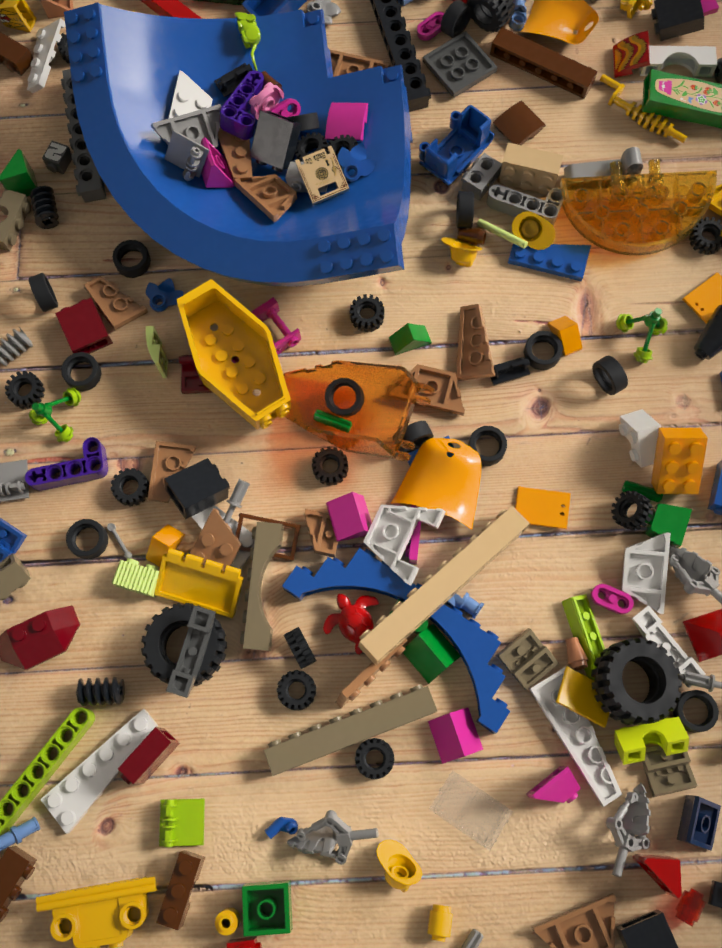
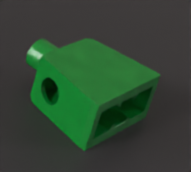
(671, 520)

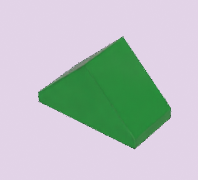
(409, 338)

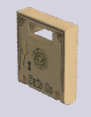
(319, 171)

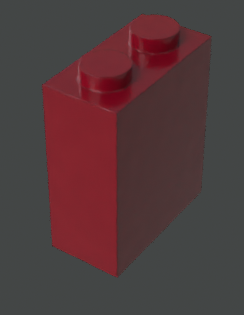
(84, 327)
(148, 756)

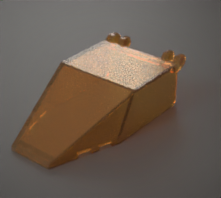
(380, 423)

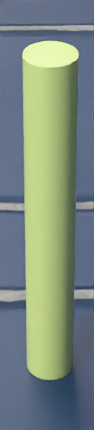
(502, 233)

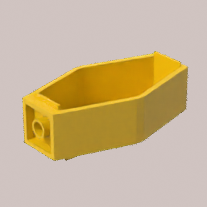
(239, 336)

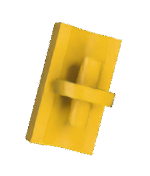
(633, 6)

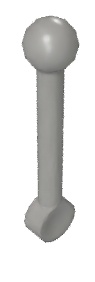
(112, 528)

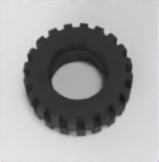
(159, 633)
(661, 676)

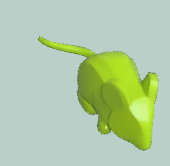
(250, 32)

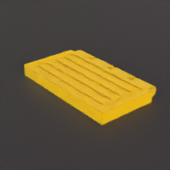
(198, 583)

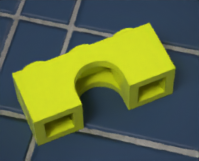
(667, 733)

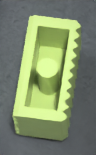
(136, 577)

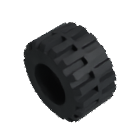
(491, 14)

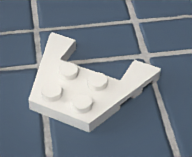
(392, 532)

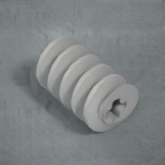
(13, 345)

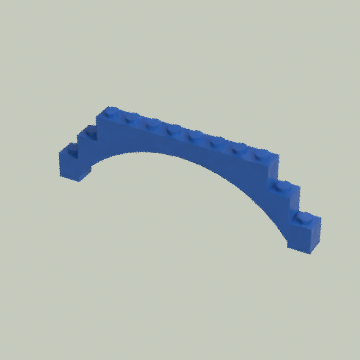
(471, 642)

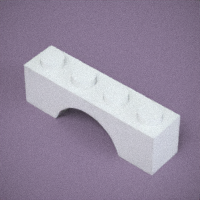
(698, 59)

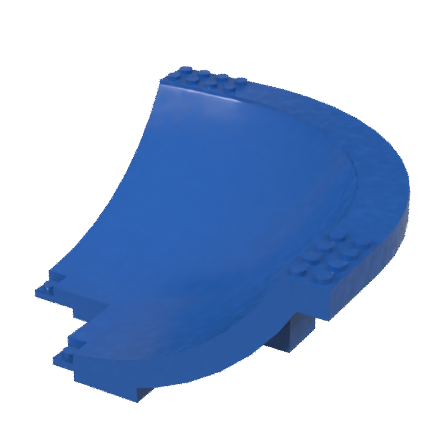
(126, 80)

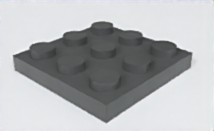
(459, 64)

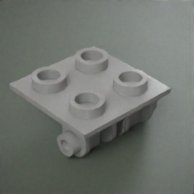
(186, 155)
(13, 480)

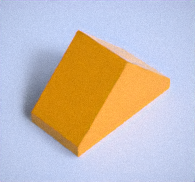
(568, 333)
(161, 542)

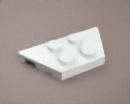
(188, 97)
(646, 571)

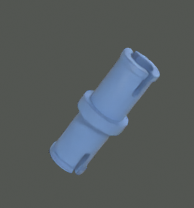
(17, 833)

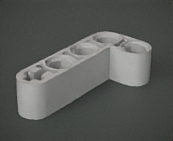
(630, 159)
(500, 199)

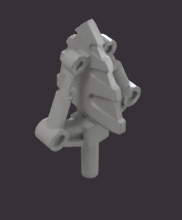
(695, 572)
(630, 820)
(325, 834)

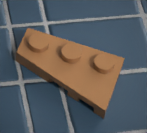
(114, 304)

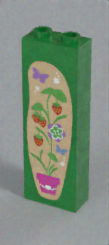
(683, 98)

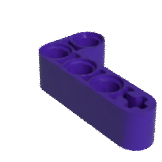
(234, 112)
(67, 469)

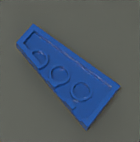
(558, 259)

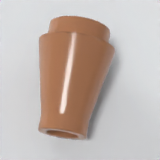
(575, 654)

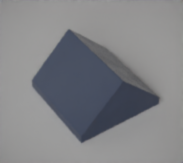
(698, 822)

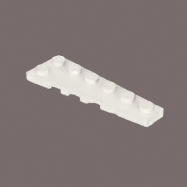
(578, 738)
(85, 784)

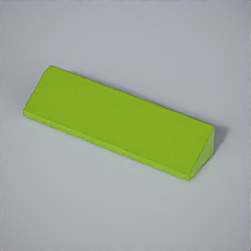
(585, 628)

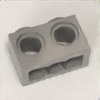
(483, 177)

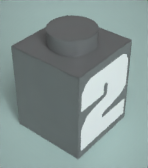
(57, 157)

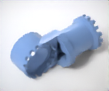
(519, 14)
(466, 603)

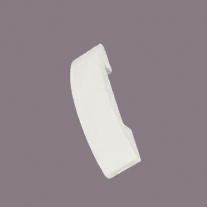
(651, 629)

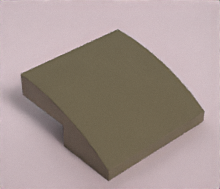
(527, 659)
(669, 772)

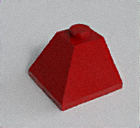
(706, 635)

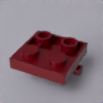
(189, 377)

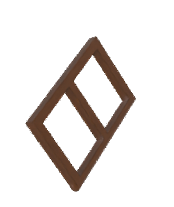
(297, 528)

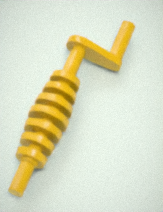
(637, 112)

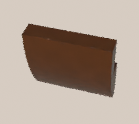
(519, 123)

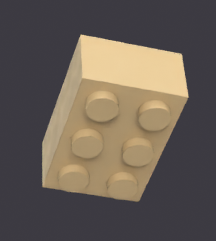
(530, 168)

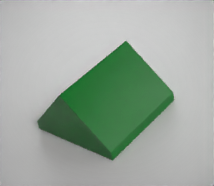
(18, 175)
(431, 653)

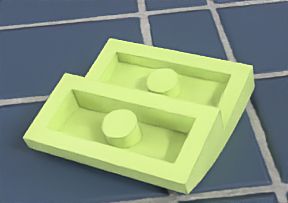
(155, 349)

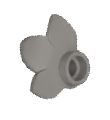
(329, 8)

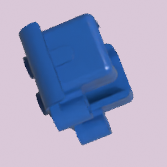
(460, 147)

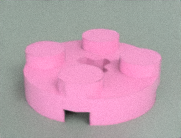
(265, 99)

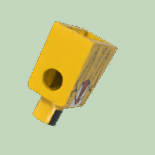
(17, 15)

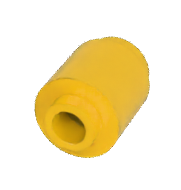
(234, 918)
(440, 922)

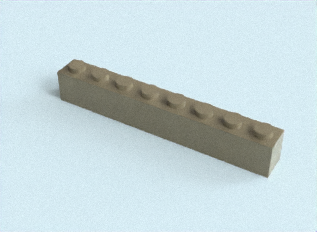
(350, 730)

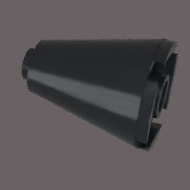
(710, 340)

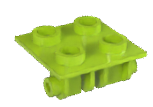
(181, 822)

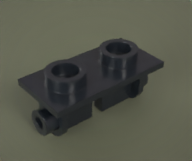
(231, 80)
(510, 370)

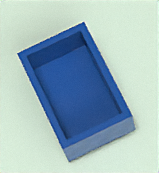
(270, 7)

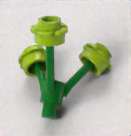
(655, 324)
(42, 413)

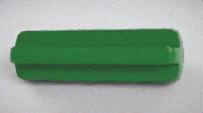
(332, 420)
(648, 492)

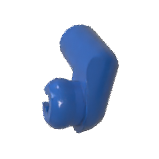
(282, 824)

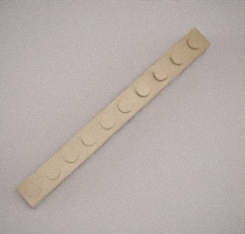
(443, 585)

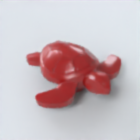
(353, 618)

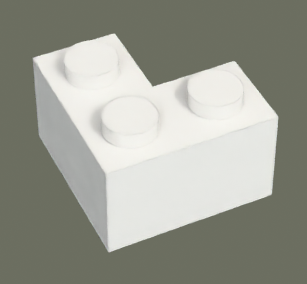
(642, 434)

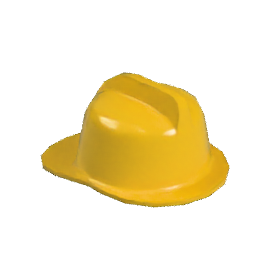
(534, 230)
(461, 251)
(398, 865)

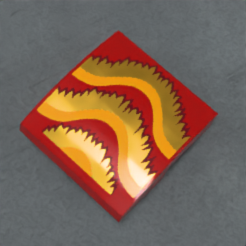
(631, 54)

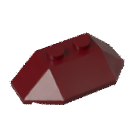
(39, 638)

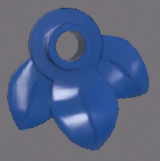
(357, 160)
(163, 293)

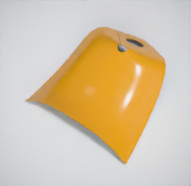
(561, 19)
(443, 480)

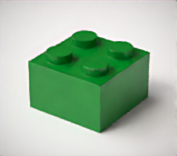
(267, 908)

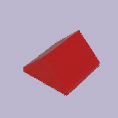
(664, 871)

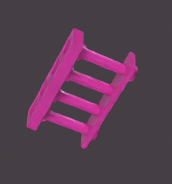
(269, 310)

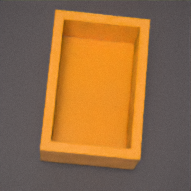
(679, 460)

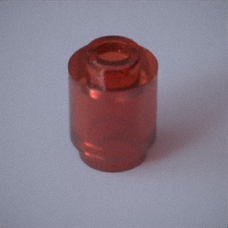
(690, 907)

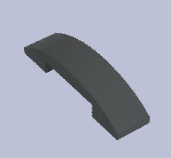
(192, 652)

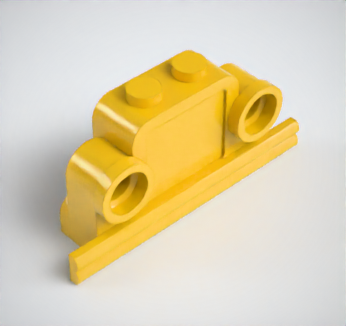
(99, 912)

